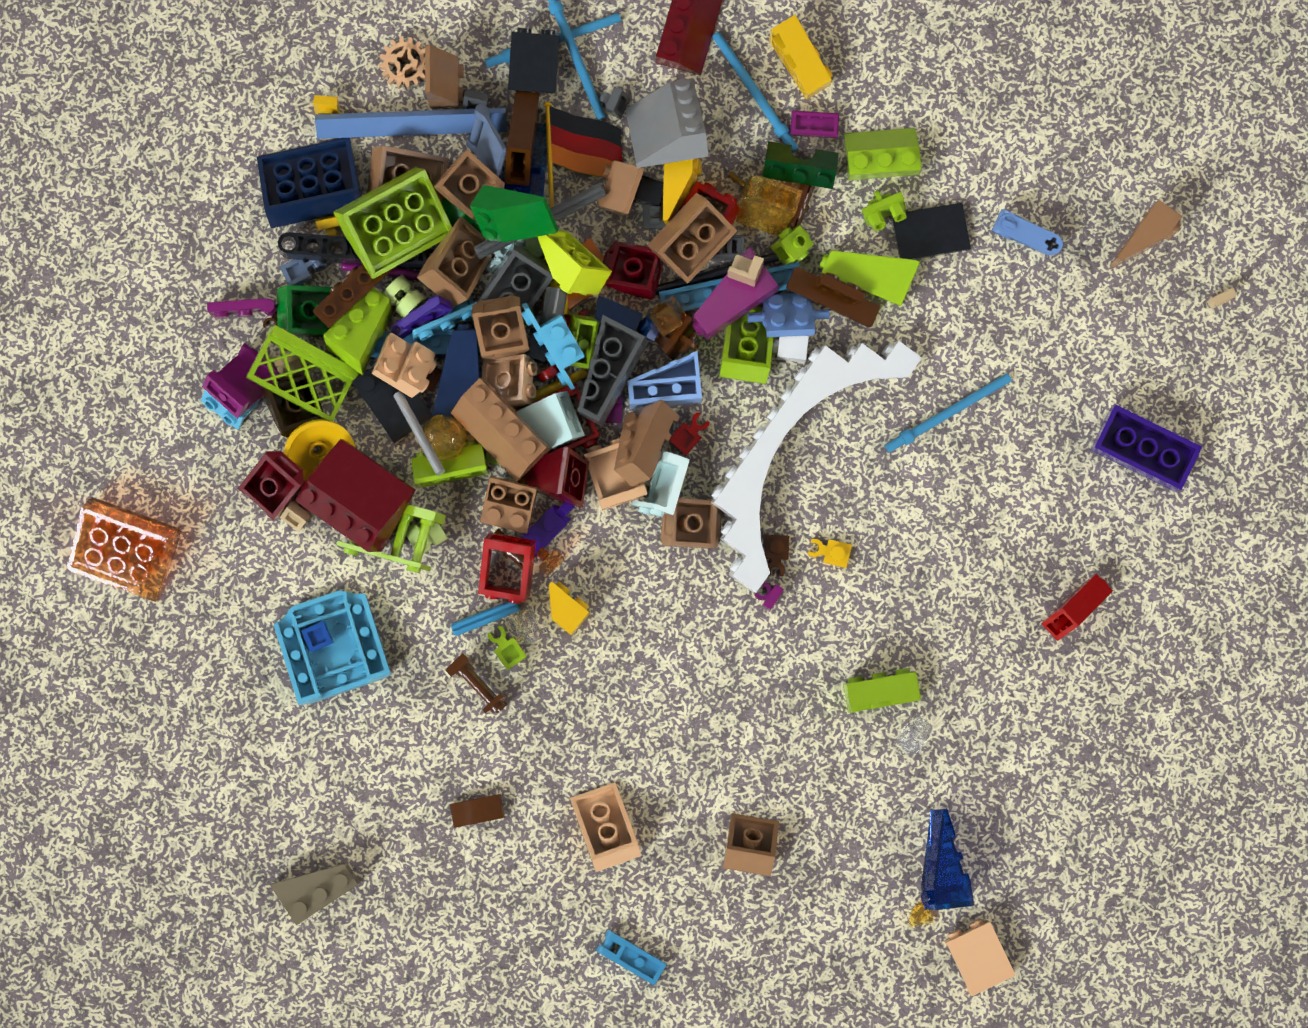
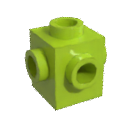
(792, 245)

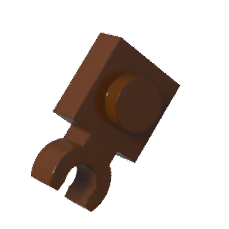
(776, 549)

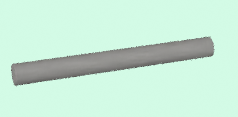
(419, 433)

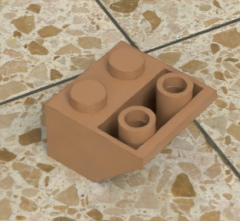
(509, 505)

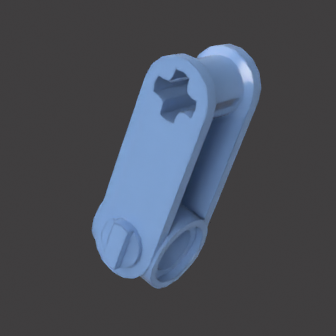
(1017, 229)

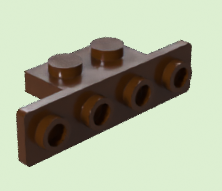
(346, 295)
(834, 295)

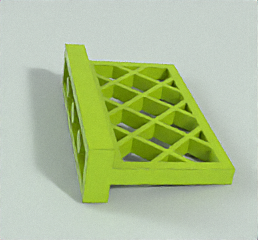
(310, 354)

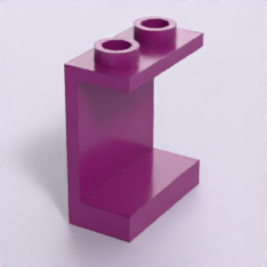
(232, 387)

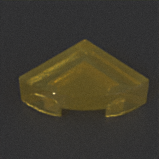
(919, 915)

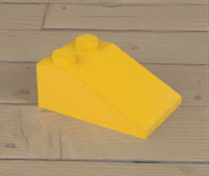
(678, 182)

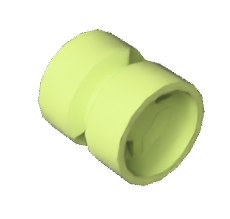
(412, 299)
(435, 536)

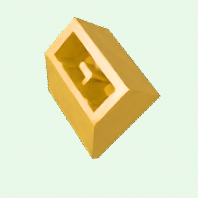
(565, 610)

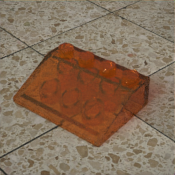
(123, 548)

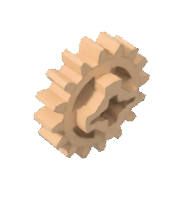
(395, 59)

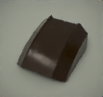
(284, 412)

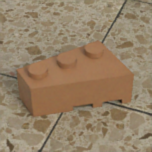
(641, 441)

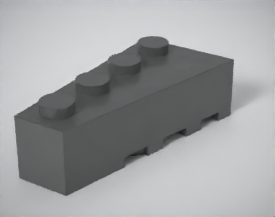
(610, 368)

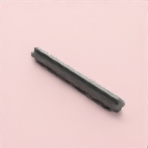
(558, 211)

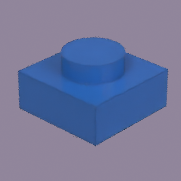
(648, 328)
(317, 636)

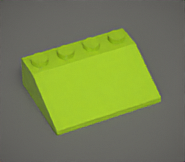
(394, 222)

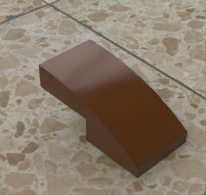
(477, 810)

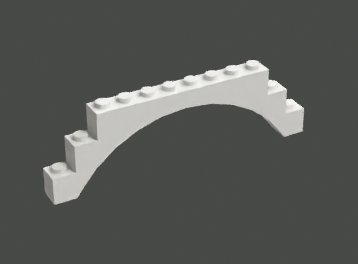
(744, 484)

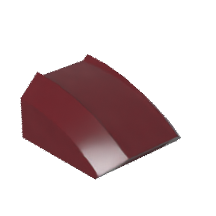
(634, 269)
(273, 483)

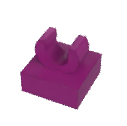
(771, 596)

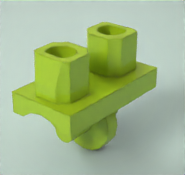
(883, 207)

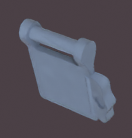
(486, 141)

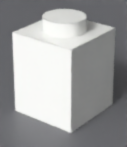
(791, 348)

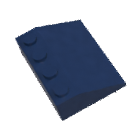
(308, 181)

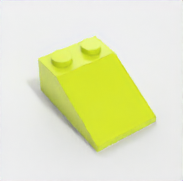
(573, 264)

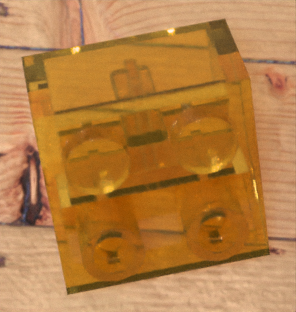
(768, 205)

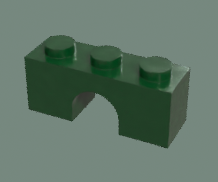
(784, 166)

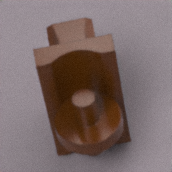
(680, 341)

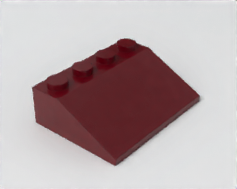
(356, 496)

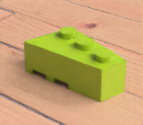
(359, 330)
(881, 690)

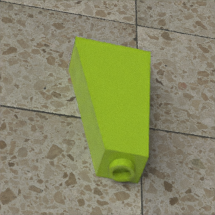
(875, 274)

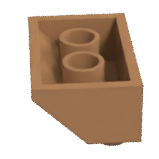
(692, 237)

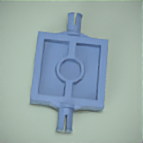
(788, 316)

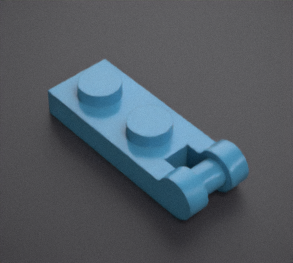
(632, 957)

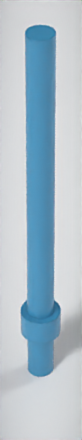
(556, 9)
(576, 32)
(780, 129)
(907, 436)

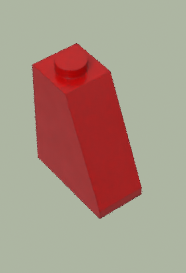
(1077, 607)

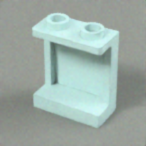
(554, 419)
(664, 486)

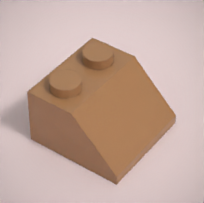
(620, 187)
(751, 844)

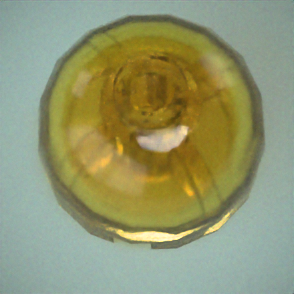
(445, 436)

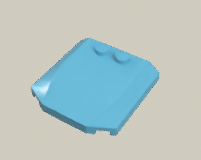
(348, 663)

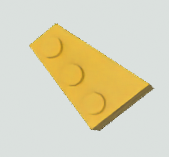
(800, 57)

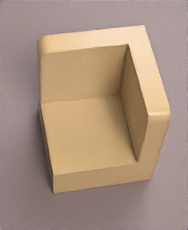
(745, 269)

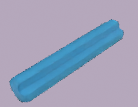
(484, 617)

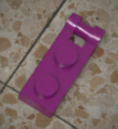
(243, 307)

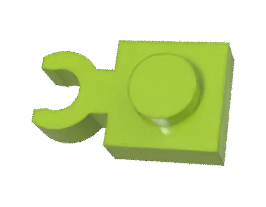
(508, 651)

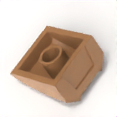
(464, 180)
(500, 327)
(693, 525)

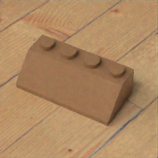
(500, 429)

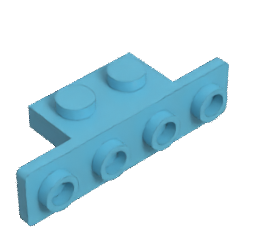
(460, 312)
(559, 341)

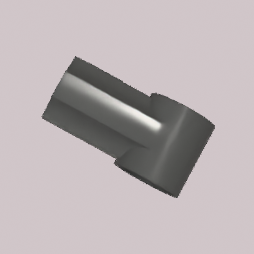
(553, 305)

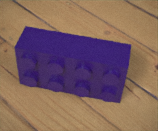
(1146, 448)

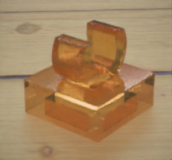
(550, 561)

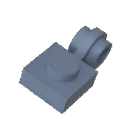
(297, 271)

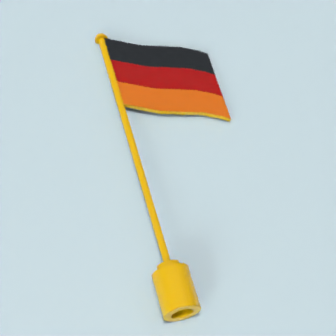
(580, 146)

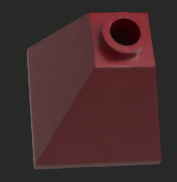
(560, 476)

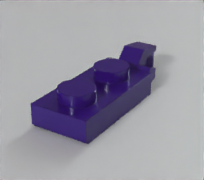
(432, 310)
(549, 525)

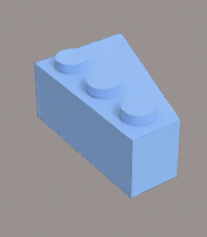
(673, 383)

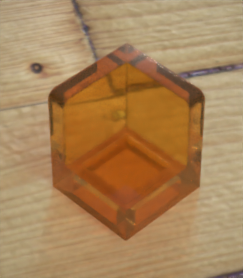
(668, 316)

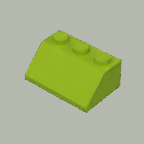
(882, 154)
(466, 465)

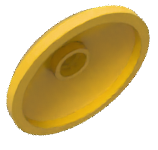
(310, 434)

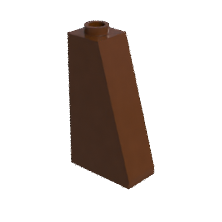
(522, 138)

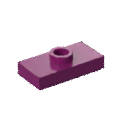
(814, 124)

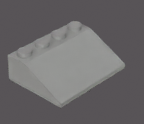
(667, 125)

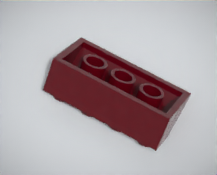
(688, 34)

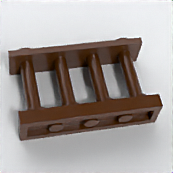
(463, 668)

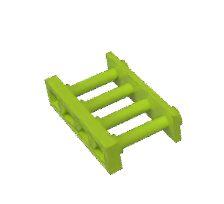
(428, 519)

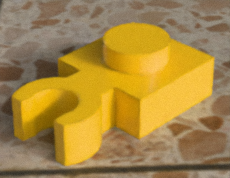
(835, 552)

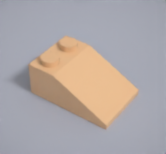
(605, 827)

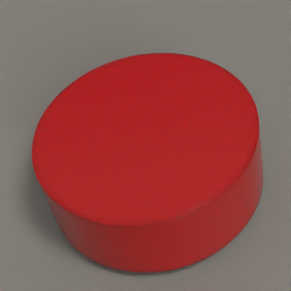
(548, 373)

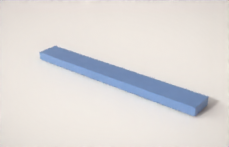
(403, 123)

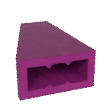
(731, 301)

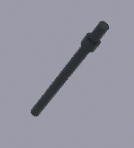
(709, 275)

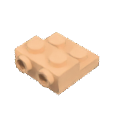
(404, 365)
(512, 378)

